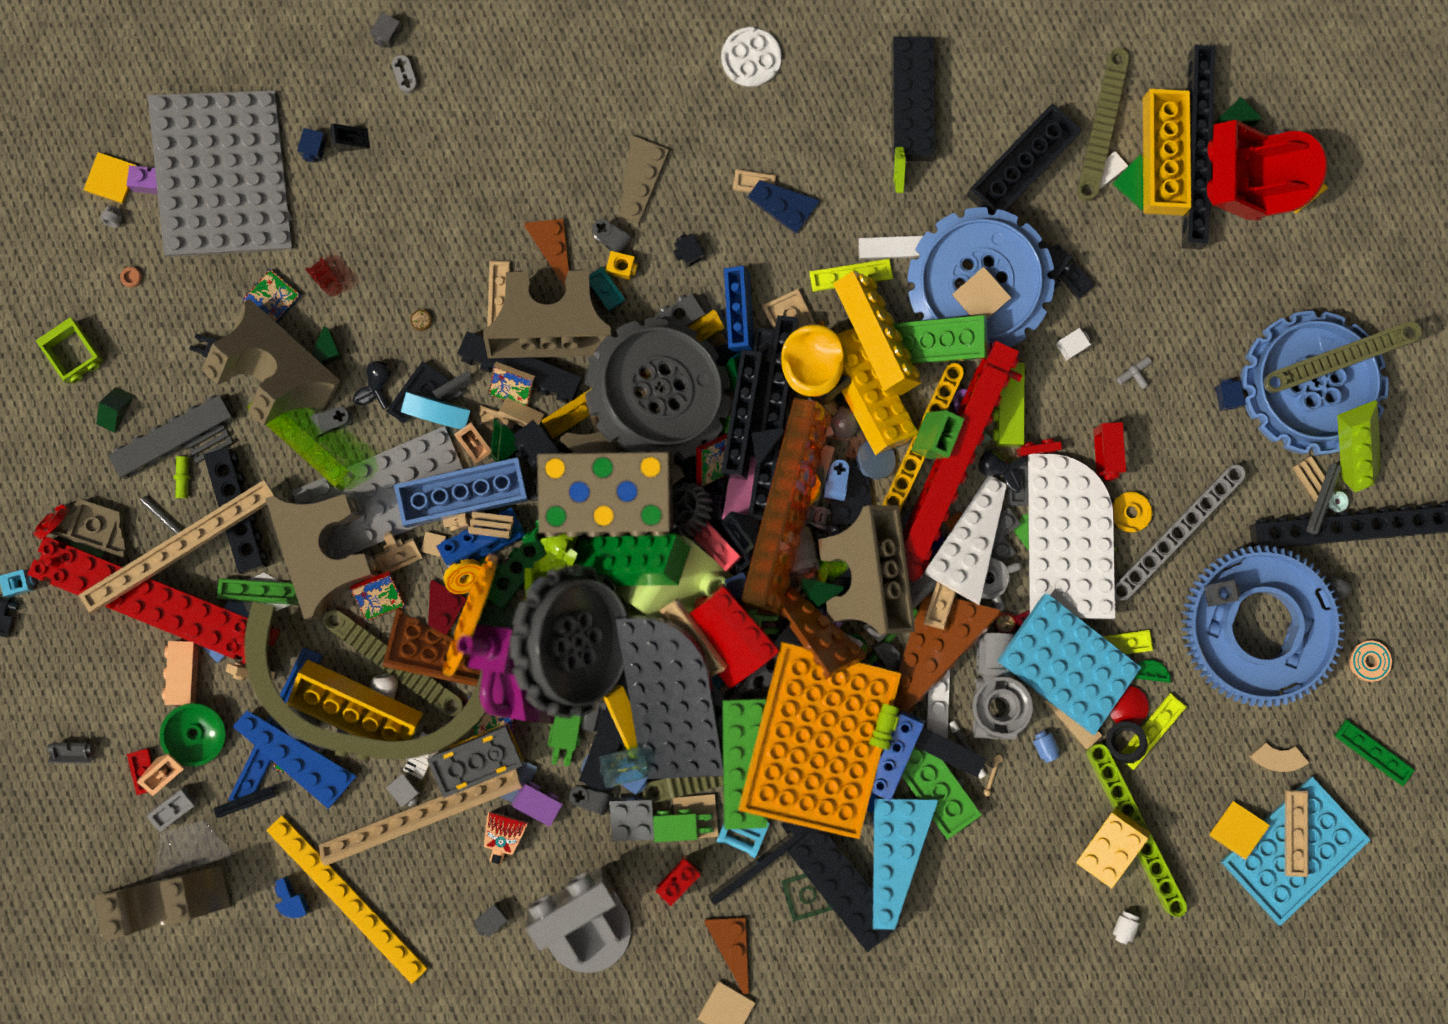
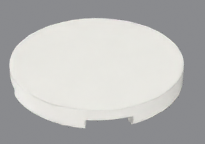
(751, 57)

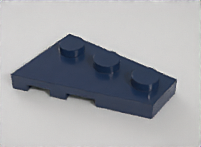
(782, 204)

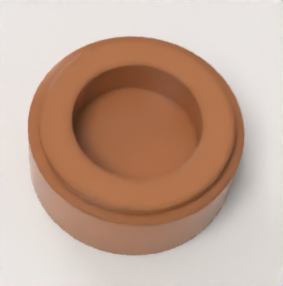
(131, 277)

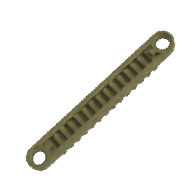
(1103, 124)
(1342, 357)
(375, 650)
(677, 787)

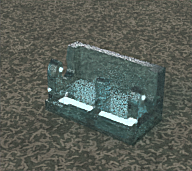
(623, 767)

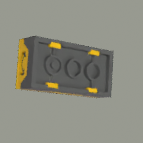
(475, 760)

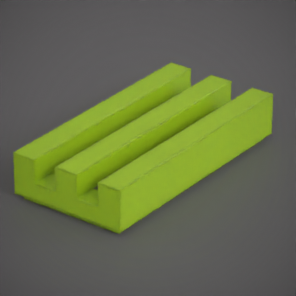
(899, 170)

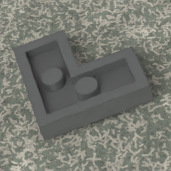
(1001, 548)

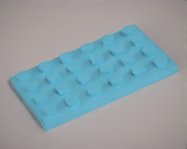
(1069, 664)
(1331, 844)

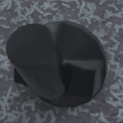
(831, 531)

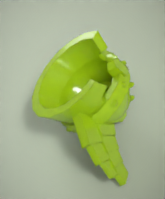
(558, 552)

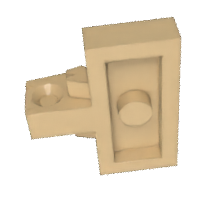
(460, 522)
(397, 553)
(240, 671)

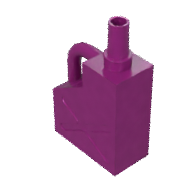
(499, 689)

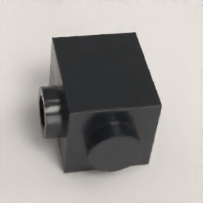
(688, 250)

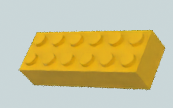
(1166, 152)
(877, 333)
(876, 411)
(351, 705)

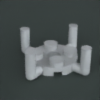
(1001, 579)

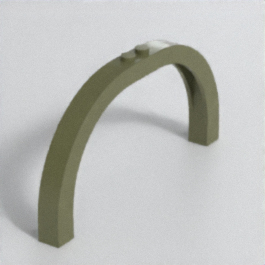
(257, 664)

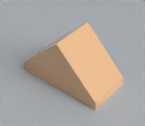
(473, 443)
(160, 773)

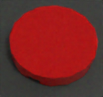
(50, 521)

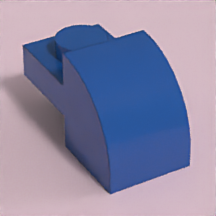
(291, 905)

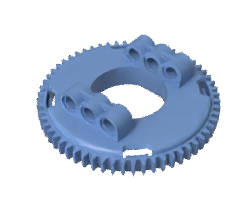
(1307, 645)

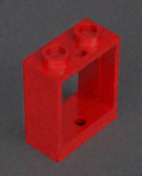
(1109, 450)
(678, 881)

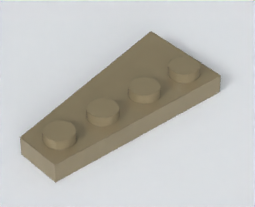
(642, 172)

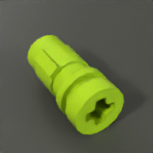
(886, 723)

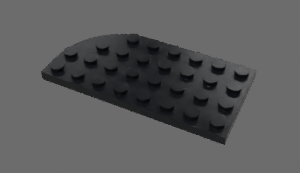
(670, 699)

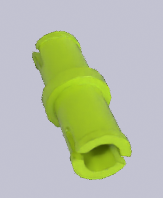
(182, 477)

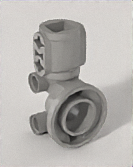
(998, 684)

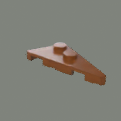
(551, 241)
(731, 940)

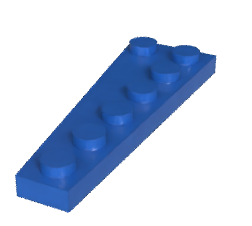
(307, 767)

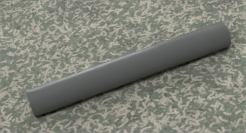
(160, 515)

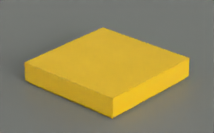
(108, 178)
(1239, 830)

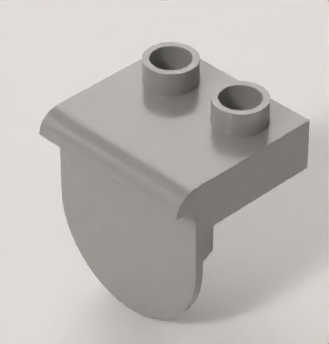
(582, 923)

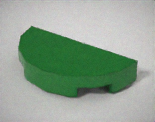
(1153, 671)

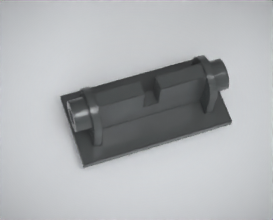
(77, 754)

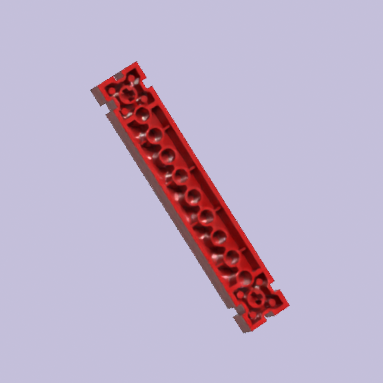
(948, 473)
(149, 601)

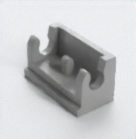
(171, 809)

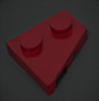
(443, 607)

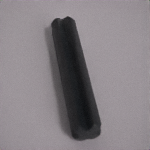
(245, 801)

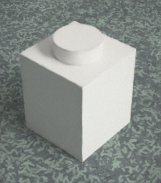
(1073, 344)

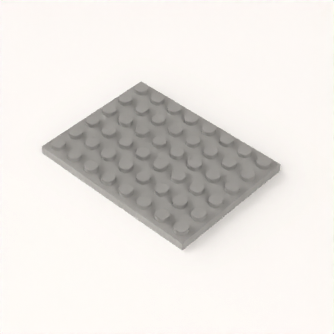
(219, 173)

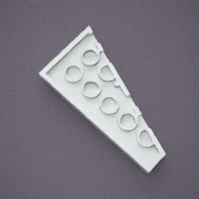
(968, 548)

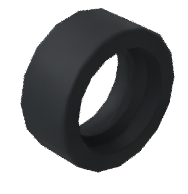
(1126, 726)

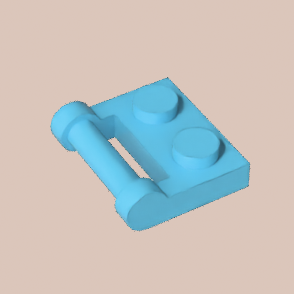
(756, 834)

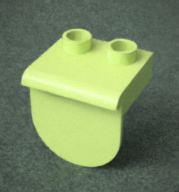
(699, 579)

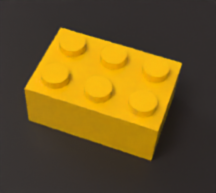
(1113, 847)

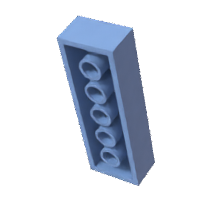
(461, 492)

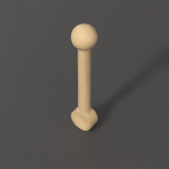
(998, 759)

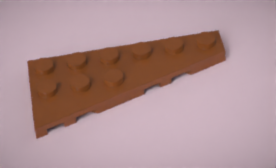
(423, 651)

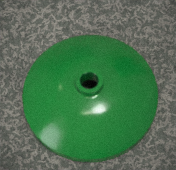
(187, 748)

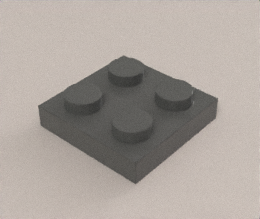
(632, 818)

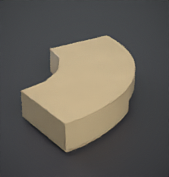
(1278, 760)

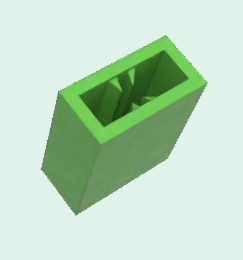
(937, 434)

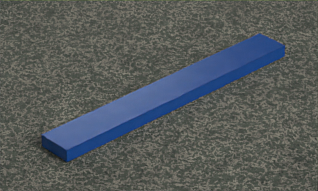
(258, 762)

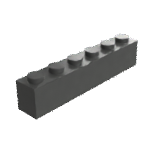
(171, 437)

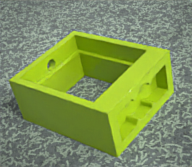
(58, 334)

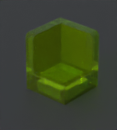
(830, 570)

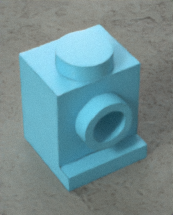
(10, 581)

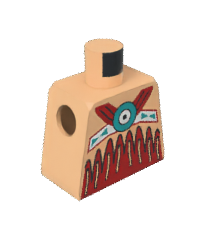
(503, 835)

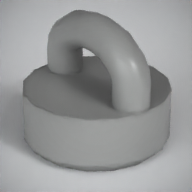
(110, 218)

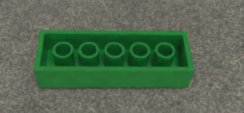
(635, 559)

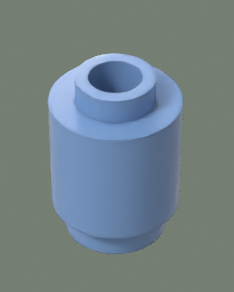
(1046, 746)

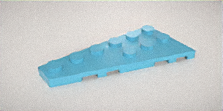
(898, 842)

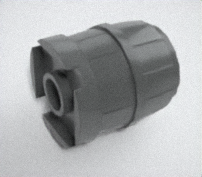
(805, 554)

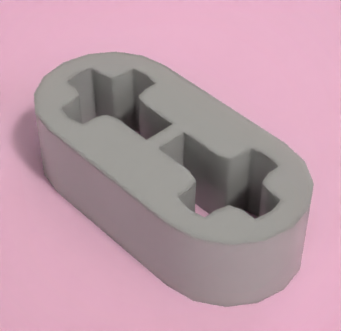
(400, 75)

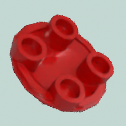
(1131, 706)

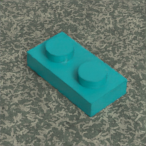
(605, 289)

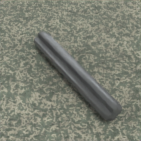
(1324, 499)

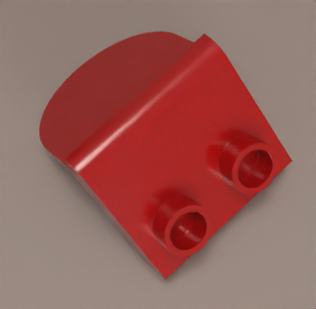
(1263, 173)

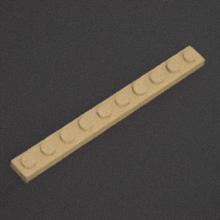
(176, 547)
(418, 817)

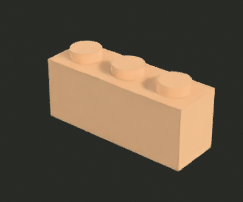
(180, 673)

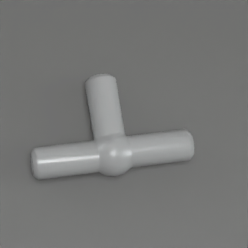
(1134, 371)

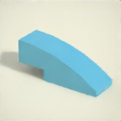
(435, 410)

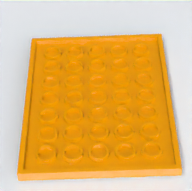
(814, 745)

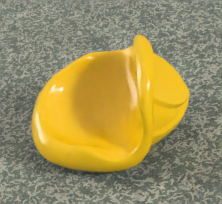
(812, 360)

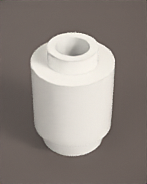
(1126, 928)

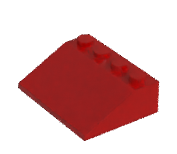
(733, 635)

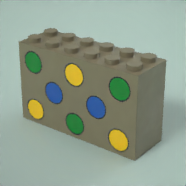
(605, 493)

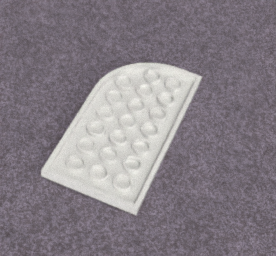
(1070, 537)

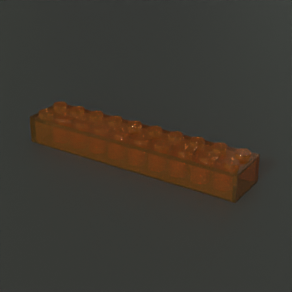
(786, 506)

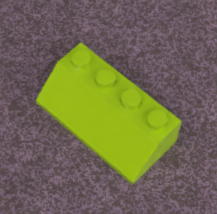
(1359, 446)

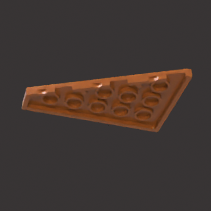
(935, 651)

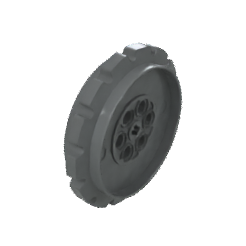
(687, 363)
(568, 641)

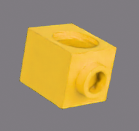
(616, 258)

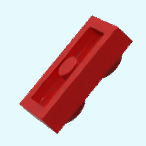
(1046, 447)
(139, 763)

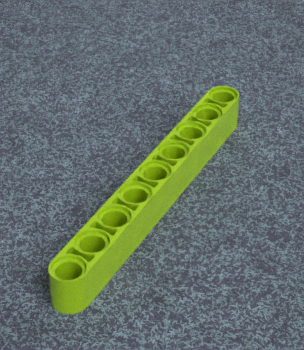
(1154, 855)

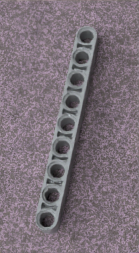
(1185, 527)

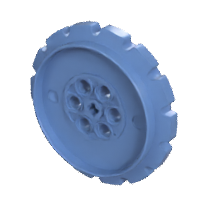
(972, 239)
(1286, 413)

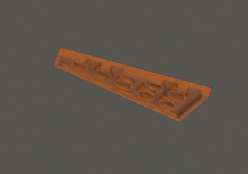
(819, 635)

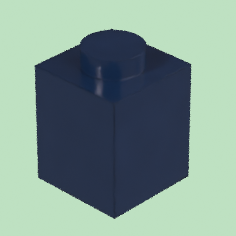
(1229, 395)

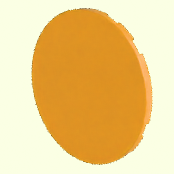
(470, 612)

